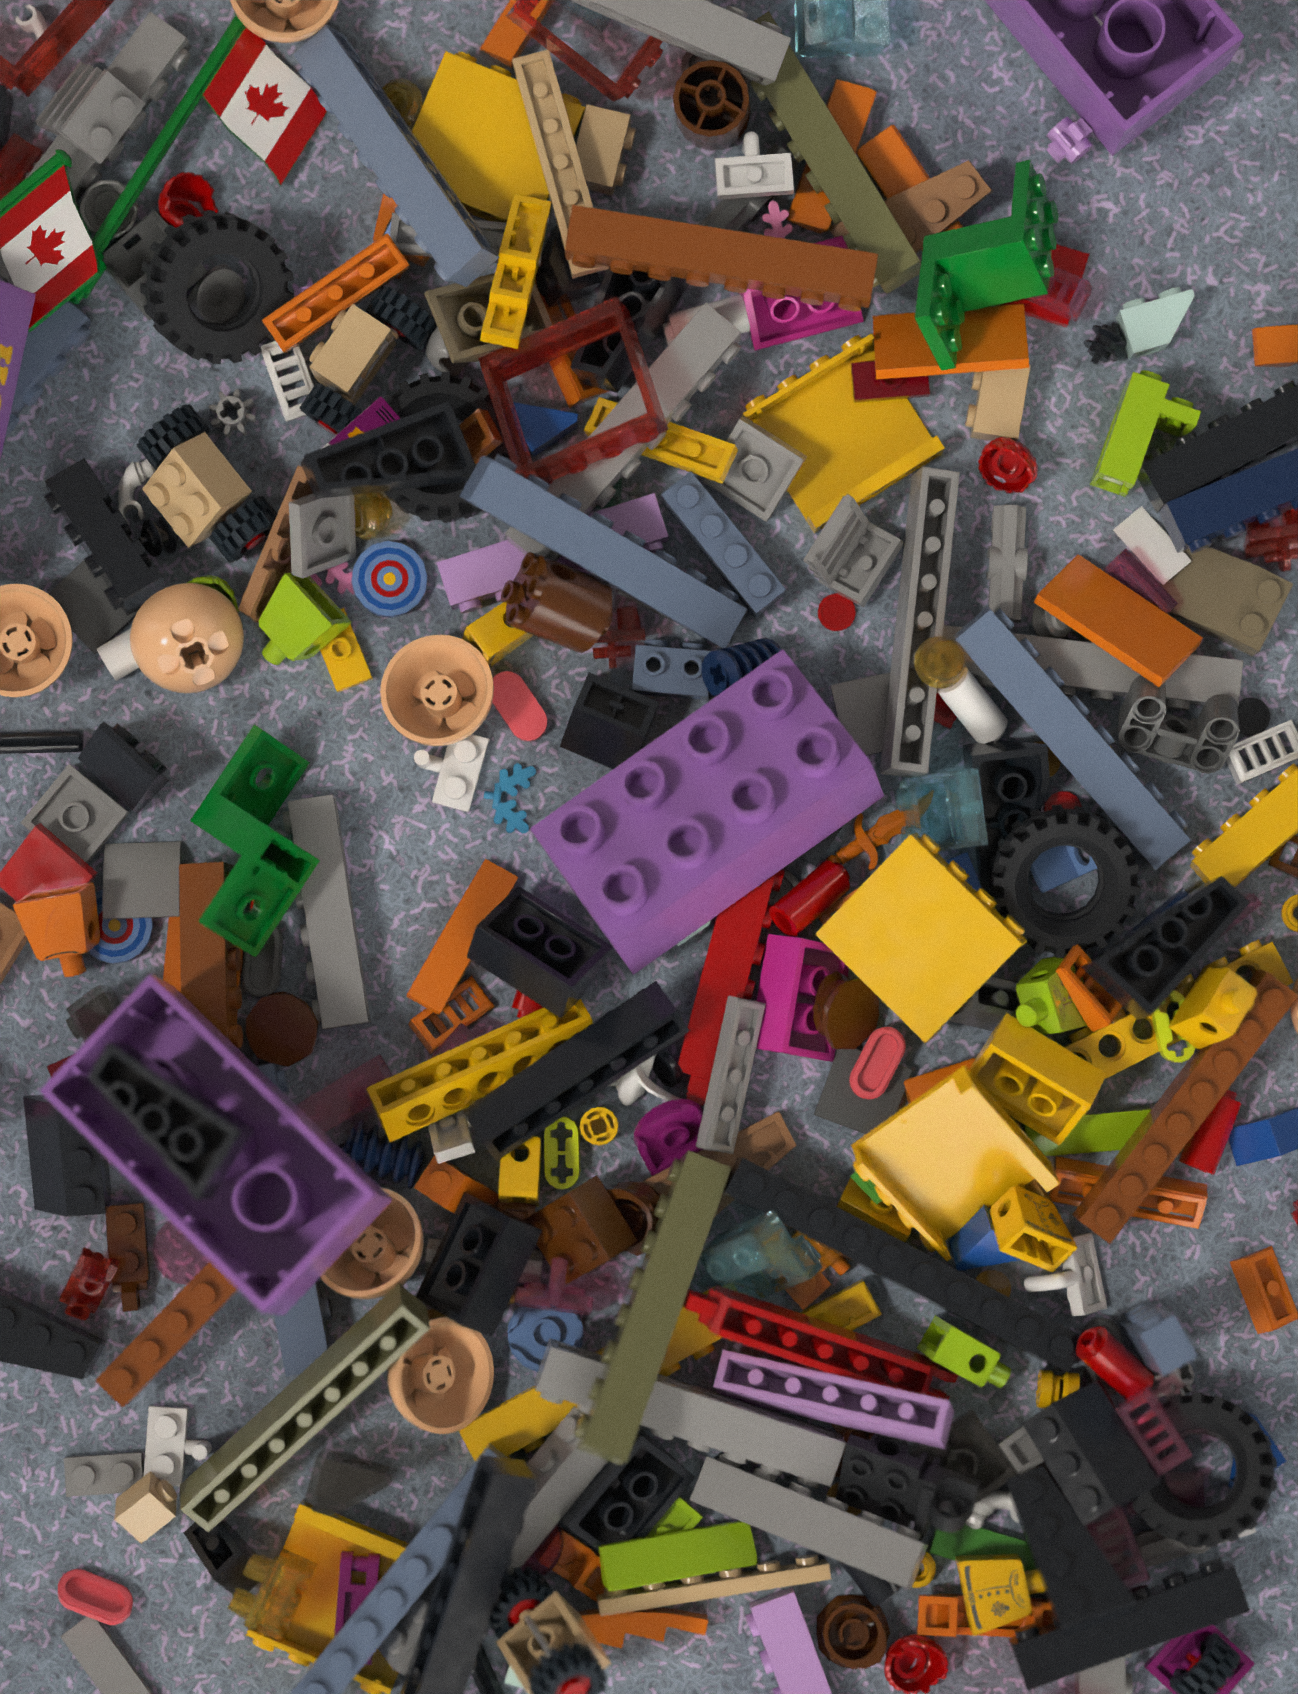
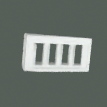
(272, 349)
(1237, 765)

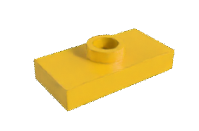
(346, 660)
(879, 1215)
(846, 1308)

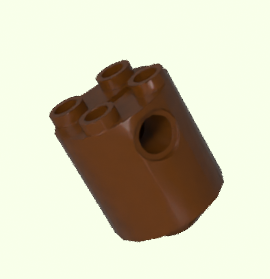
(711, 105)
(558, 603)

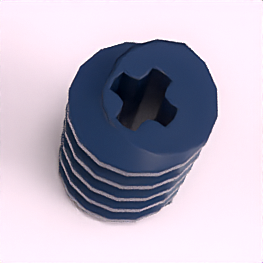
(730, 664)
(384, 1153)

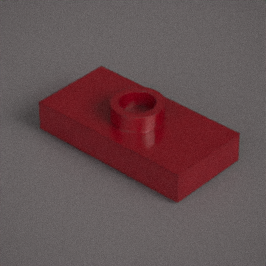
(868, 388)

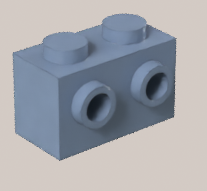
(669, 670)

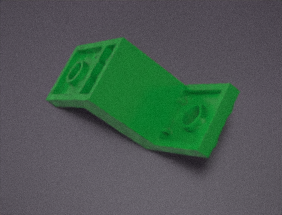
(986, 265)
(269, 865)

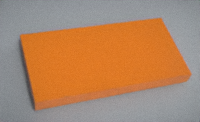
(990, 339)
(1118, 620)

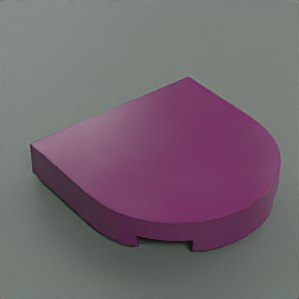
(668, 1133)

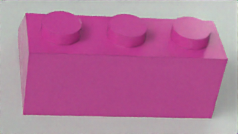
(790, 319)
(789, 988)

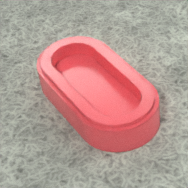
(518, 707)
(877, 1063)
(95, 1597)

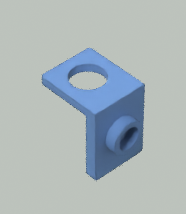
(1059, 866)

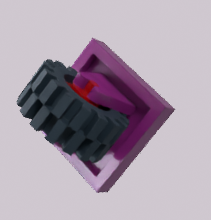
(1199, 1663)

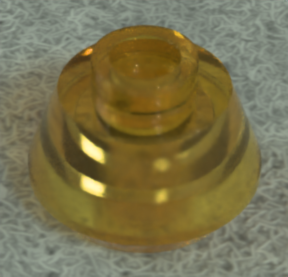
(405, 98)
(371, 514)
(933, 668)

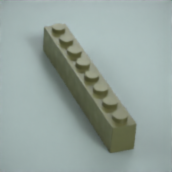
(837, 171)
(653, 1307)
(304, 1407)

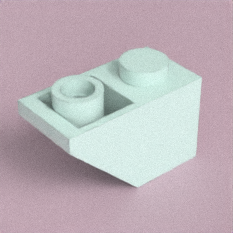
(1152, 324)

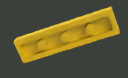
(680, 447)

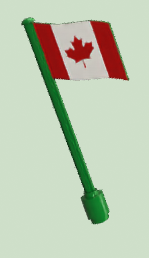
(252, 98)
(47, 238)

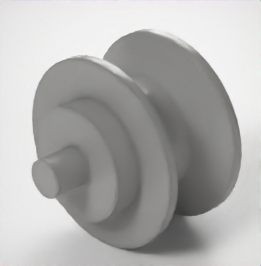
(1048, 625)

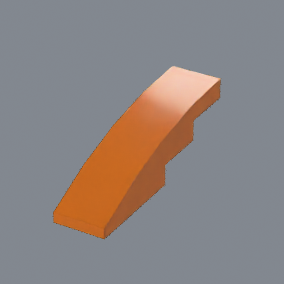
(449, 955)
(645, 1623)

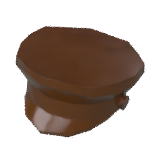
(845, 1011)
(281, 1029)
(637, 1205)
(843, 1636)

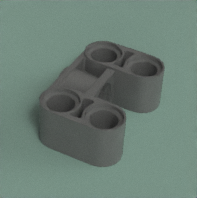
(1192, 743)

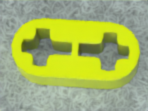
(1164, 1033)
(571, 1153)

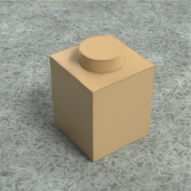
(146, 1507)

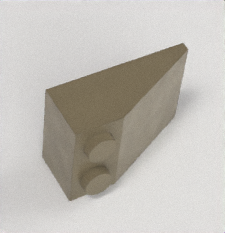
(461, 314)
(1228, 598)

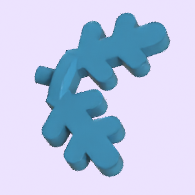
(506, 784)

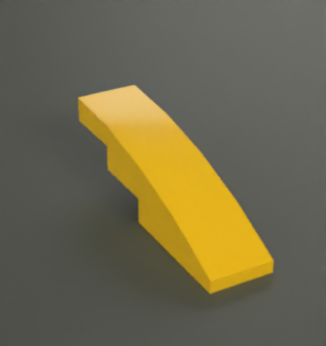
(515, 271)

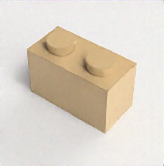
(601, 147)
(997, 403)

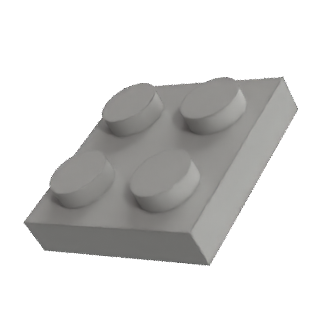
(759, 470)
(321, 533)
(77, 813)

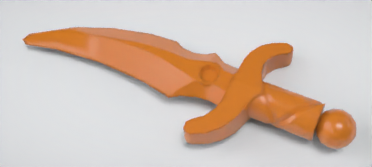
(867, 841)

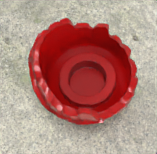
(177, 193)
(1009, 461)
(903, 1654)

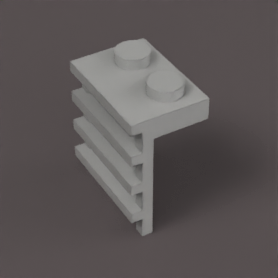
(91, 111)
(852, 553)

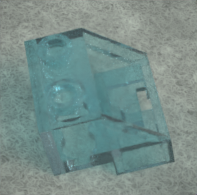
(824, 28)
(944, 808)
(756, 1254)

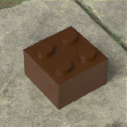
(582, 1229)

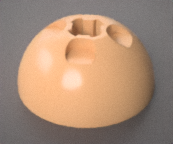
(284, 21)
(179, 623)
(50, 643)
(433, 672)
(400, 1238)
(443, 1378)

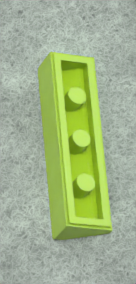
(1093, 1133)
(677, 1555)

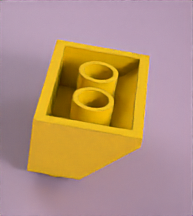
(1036, 1079)

